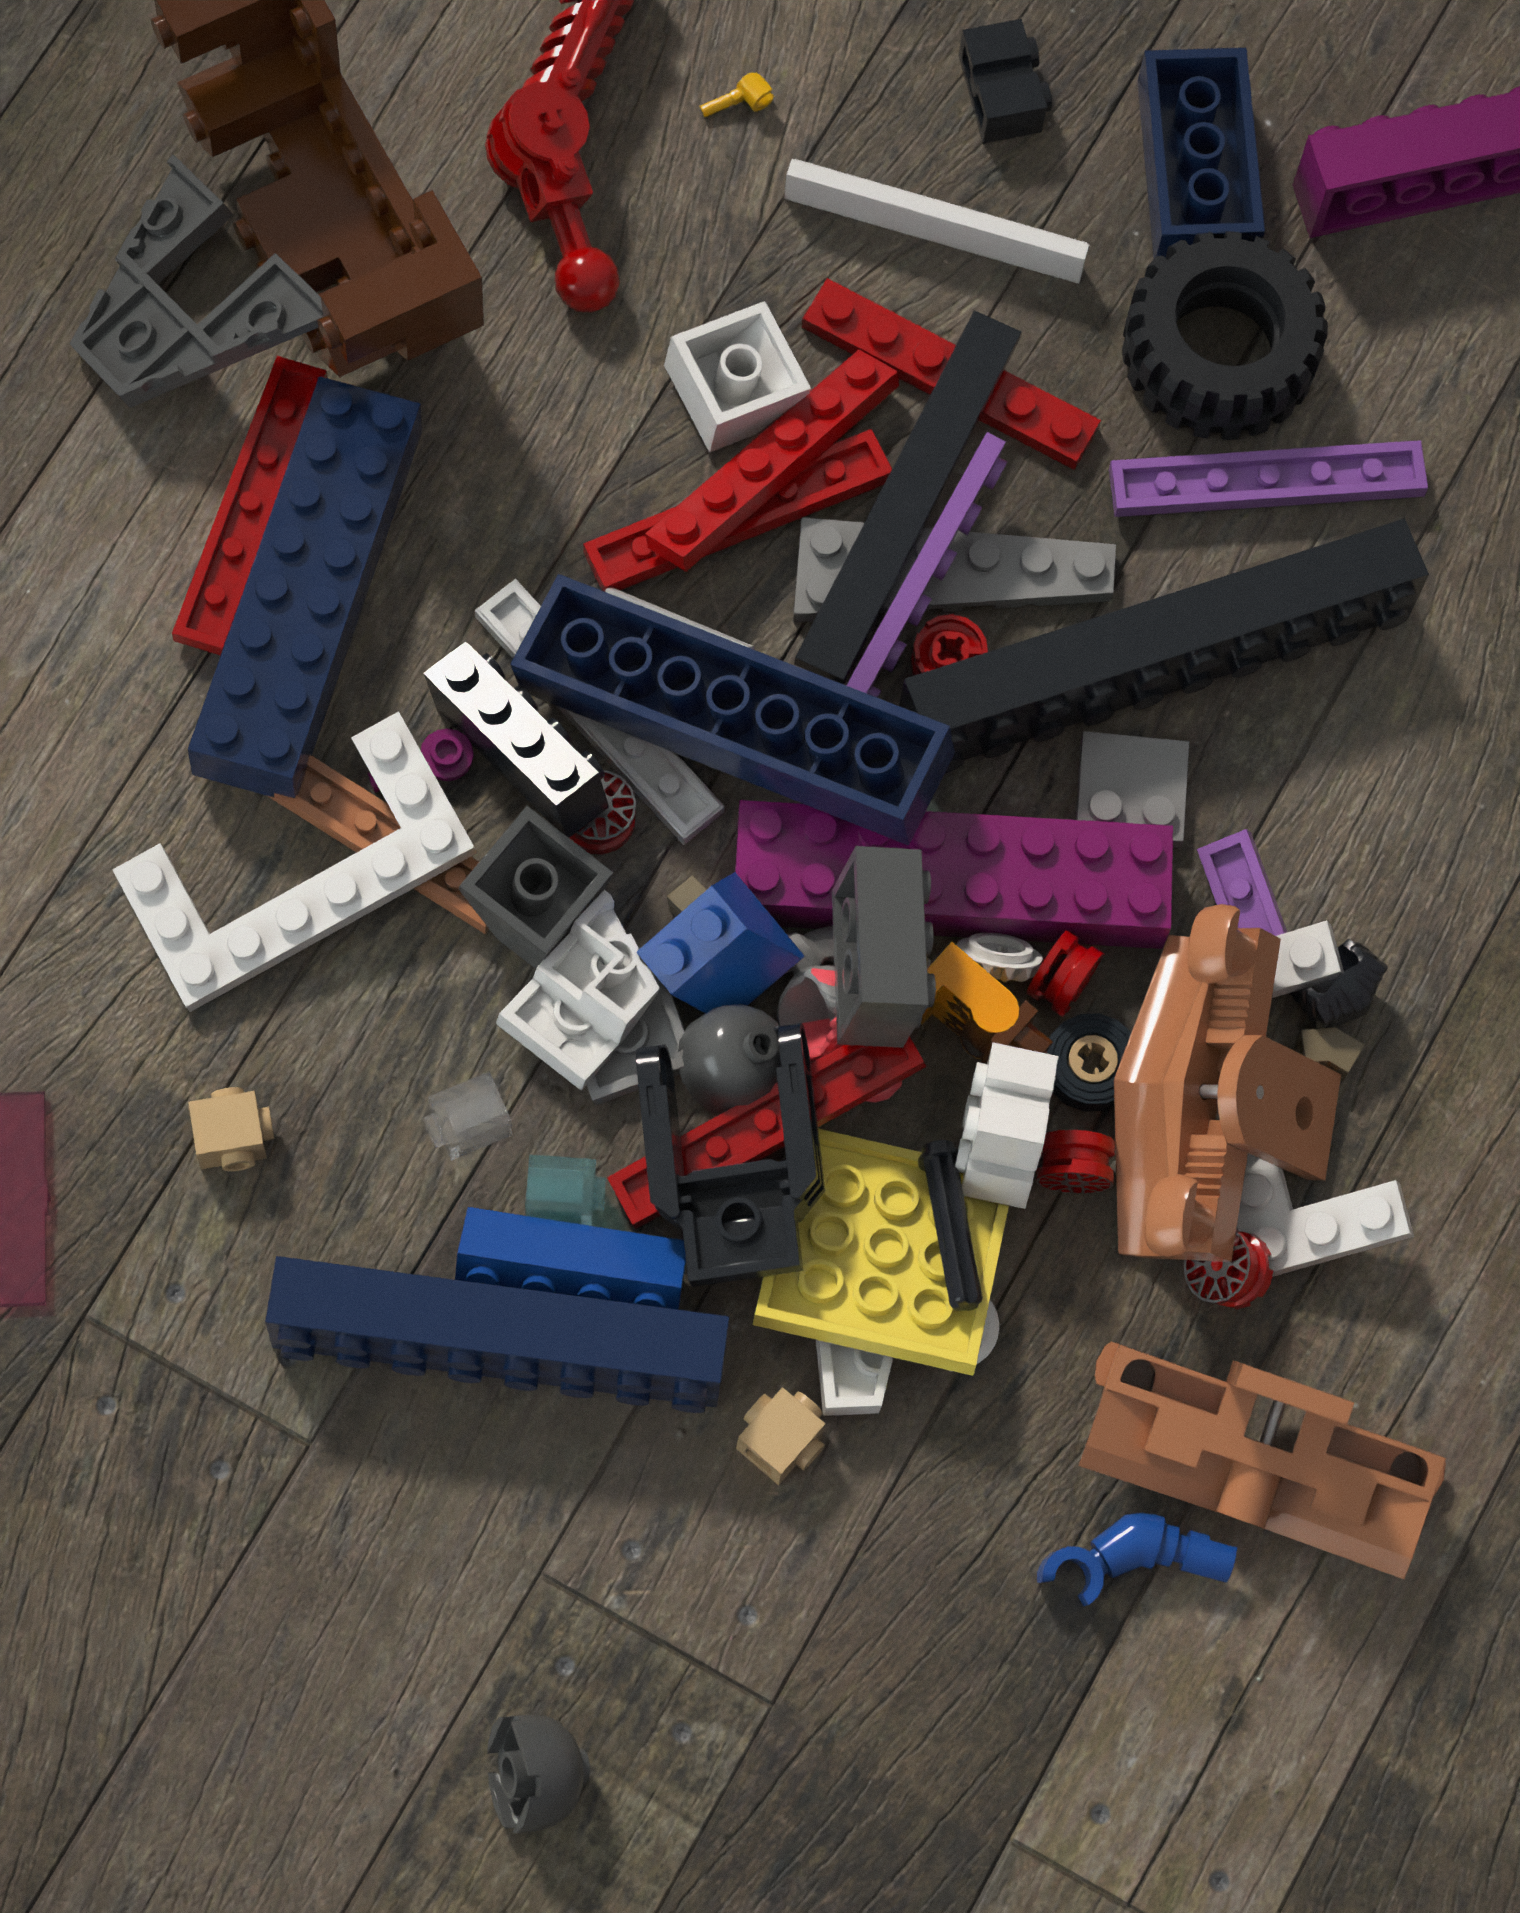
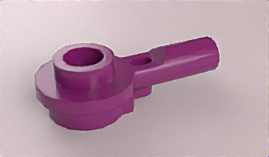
(447, 754)

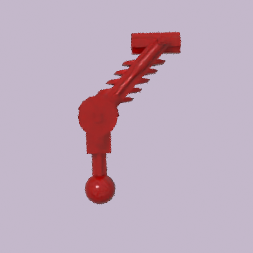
(539, 140)

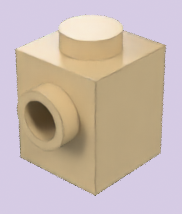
(230, 1129)
(782, 1434)

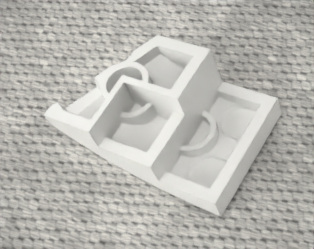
(583, 996)

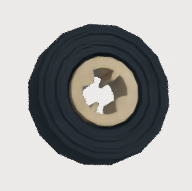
(1087, 1034)

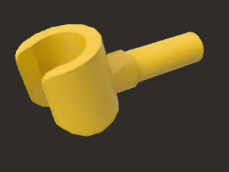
(751, 88)

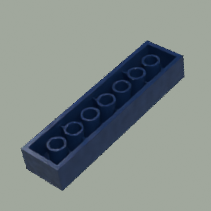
(306, 589)
(734, 709)
(496, 1334)

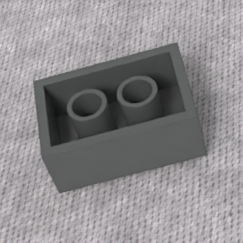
(881, 946)

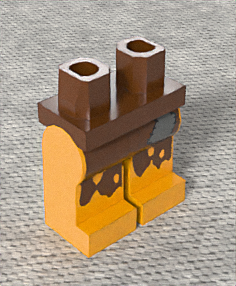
(980, 1007)

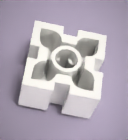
(1005, 1124)

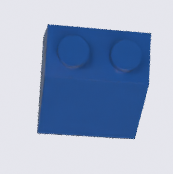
(721, 949)

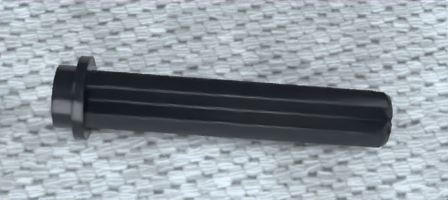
(951, 1224)

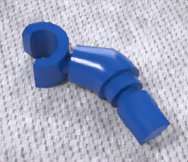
(1141, 1542)

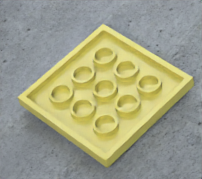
(877, 1263)

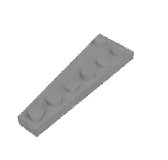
(986, 570)

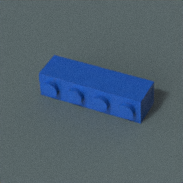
(570, 1259)

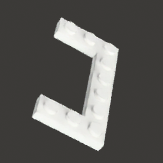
(214, 963)
(1332, 1226)

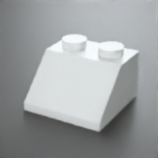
(735, 375)

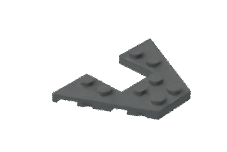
(145, 340)

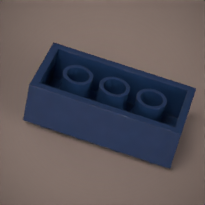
(1199, 145)

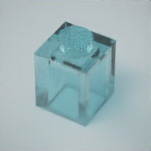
(564, 1189)

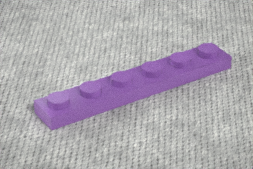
(1267, 478)
(932, 561)

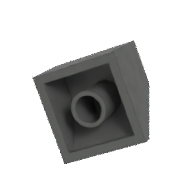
(534, 886)

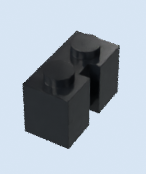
(1002, 81)

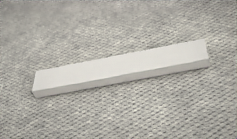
(935, 220)
(651, 771)

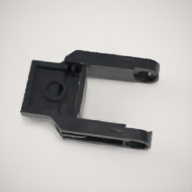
(742, 1215)

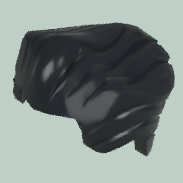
(1347, 995)

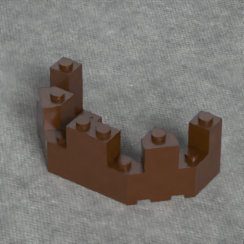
(336, 195)

